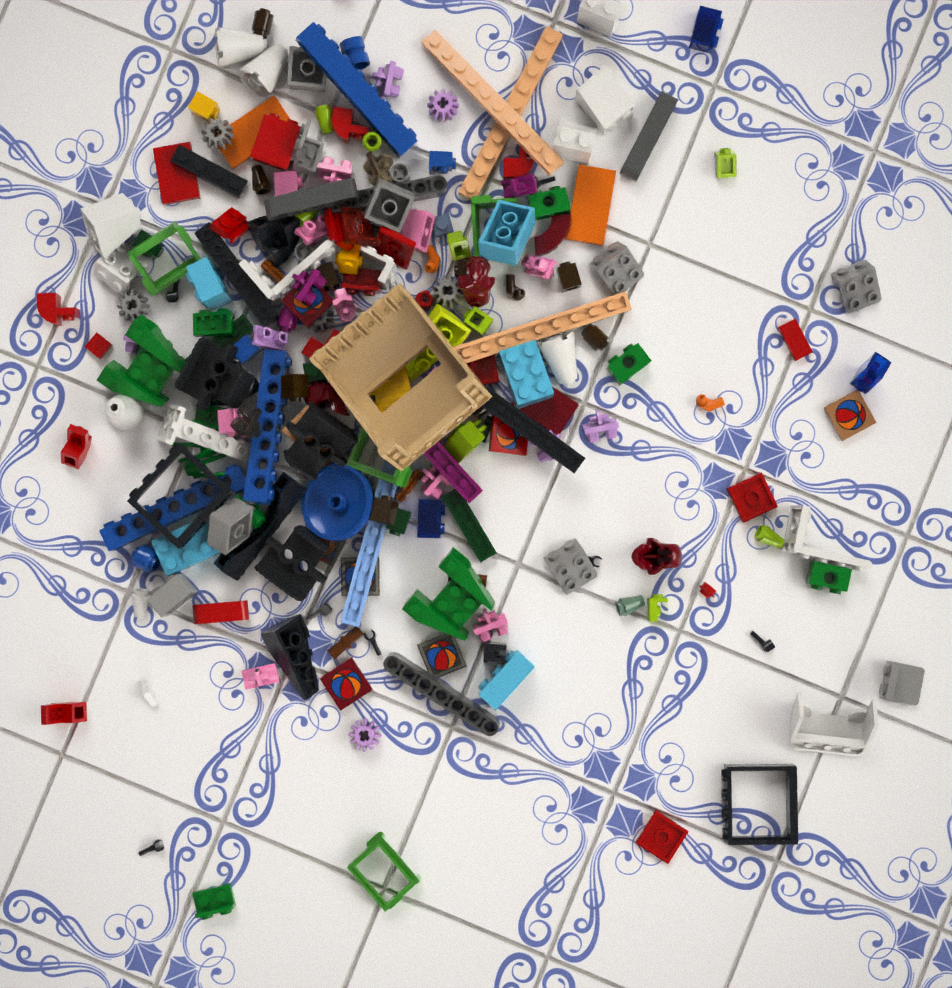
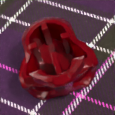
(476, 284)
(325, 395)
(656, 556)

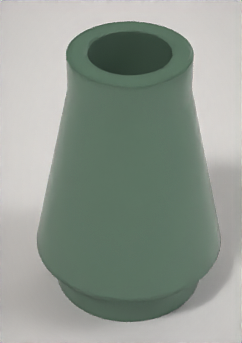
(629, 604)

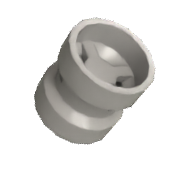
(399, 173)
(302, 251)

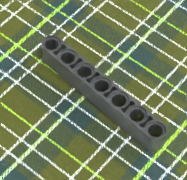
(428, 183)
(446, 702)

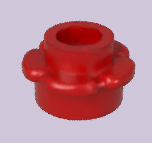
(424, 294)
(707, 590)

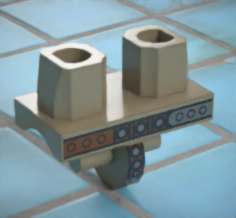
(378, 167)

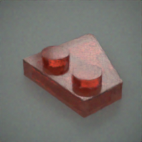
(356, 228)

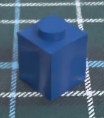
(246, 350)

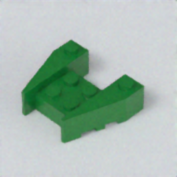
(149, 369)
(455, 601)

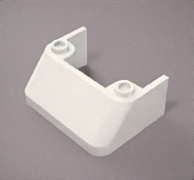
(831, 732)

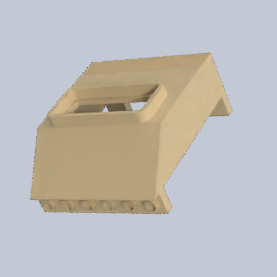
(378, 348)

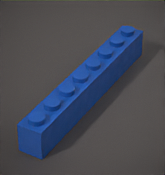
(356, 89)

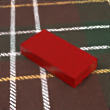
(795, 339)

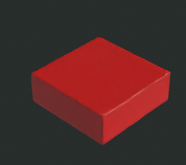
(98, 345)

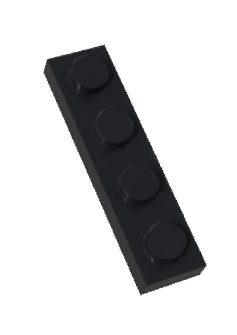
(208, 171)

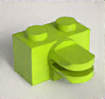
(464, 439)

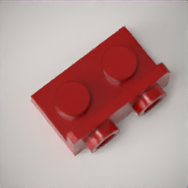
(364, 282)

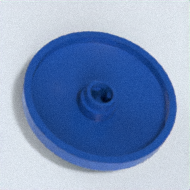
(337, 502)

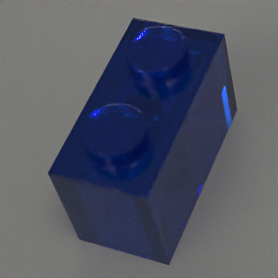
(705, 29)
(870, 373)
(430, 517)

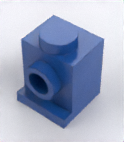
(441, 162)

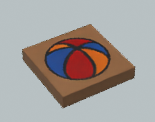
(849, 415)

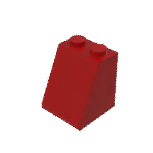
(275, 142)

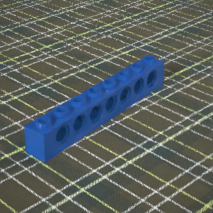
(271, 360)
(114, 540)

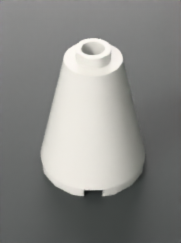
(237, 46)
(265, 70)
(561, 356)
(124, 412)

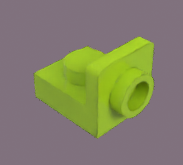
(726, 163)
(653, 610)

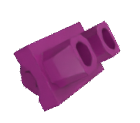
(519, 186)
(313, 278)

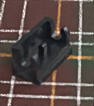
(491, 651)

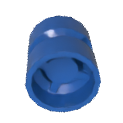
(354, 49)

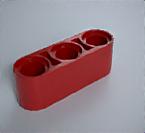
(220, 612)

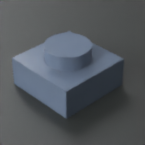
(442, 225)

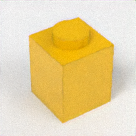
(204, 107)

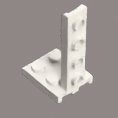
(274, 291)
(176, 426)
(797, 534)

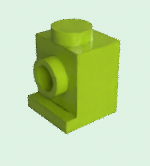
(458, 245)
(485, 323)

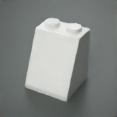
(600, 15)
(604, 100)
(574, 141)
(111, 222)

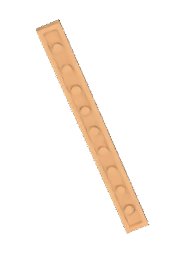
(518, 101)
(492, 102)
(544, 327)

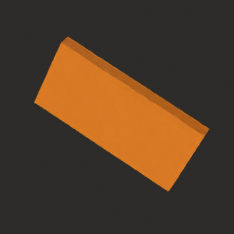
(246, 130)
(591, 204)

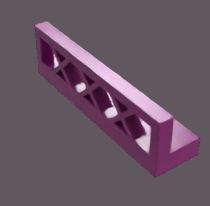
(453, 472)

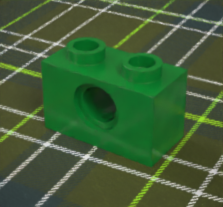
(559, 198)
(619, 371)
(840, 577)

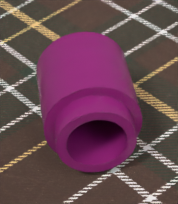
(287, 320)

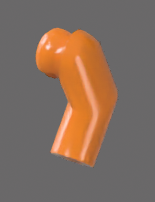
(433, 261)
(707, 404)

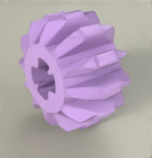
(436, 102)
(358, 735)

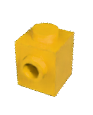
(350, 261)

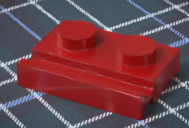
(230, 225)
(334, 229)

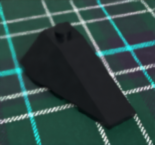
(290, 649)

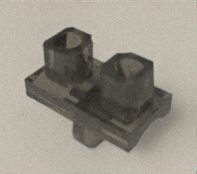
(249, 424)

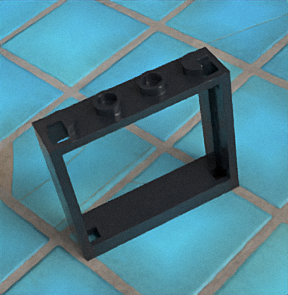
(202, 518)
(791, 806)

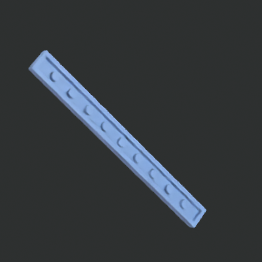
(367, 557)

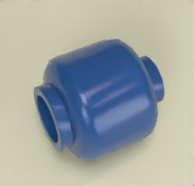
(145, 558)

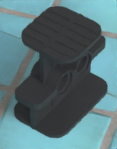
(203, 369)
(327, 433)
(287, 572)

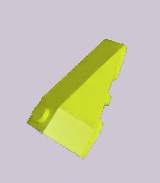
(452, 329)

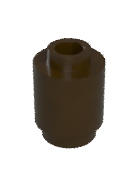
(262, 22)
(595, 337)

